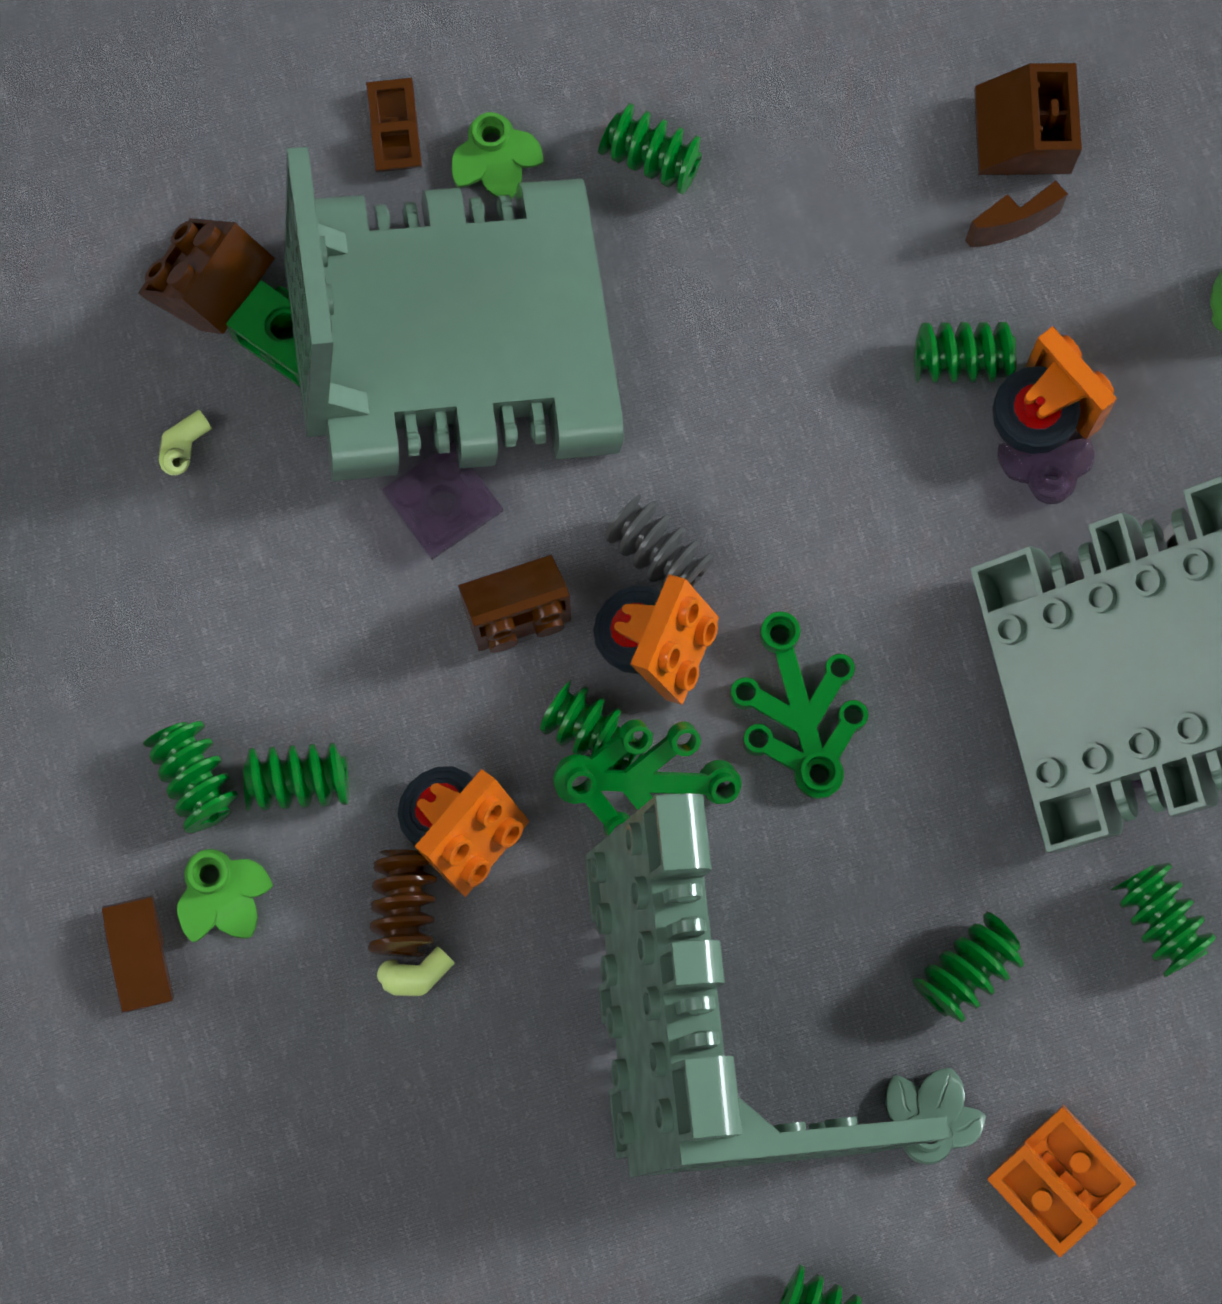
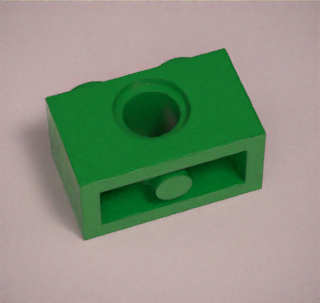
(257, 327)

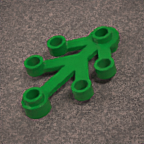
(801, 714)
(642, 775)

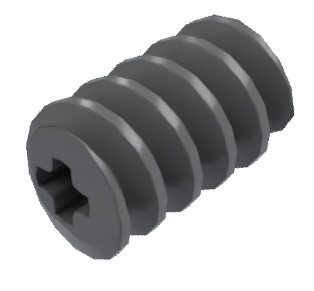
(654, 545)

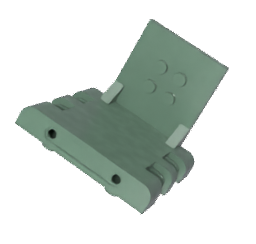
(448, 324)
(1114, 669)
(659, 1000)

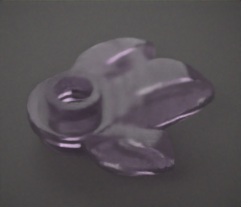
(1064, 462)

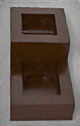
(394, 124)
(1008, 220)
(137, 953)

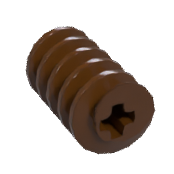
(402, 904)

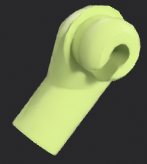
(177, 443)
(414, 979)

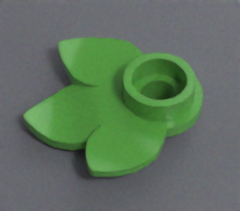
(497, 162)
(225, 902)

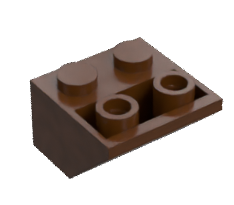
(1029, 121)
(206, 273)
(516, 604)

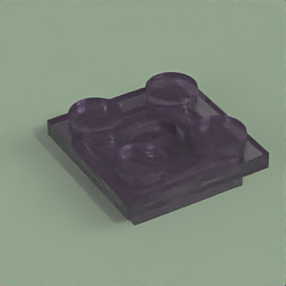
(438, 474)

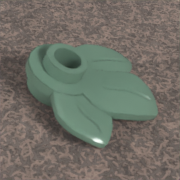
(936, 1097)

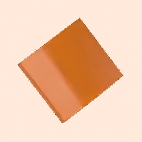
(1061, 1180)

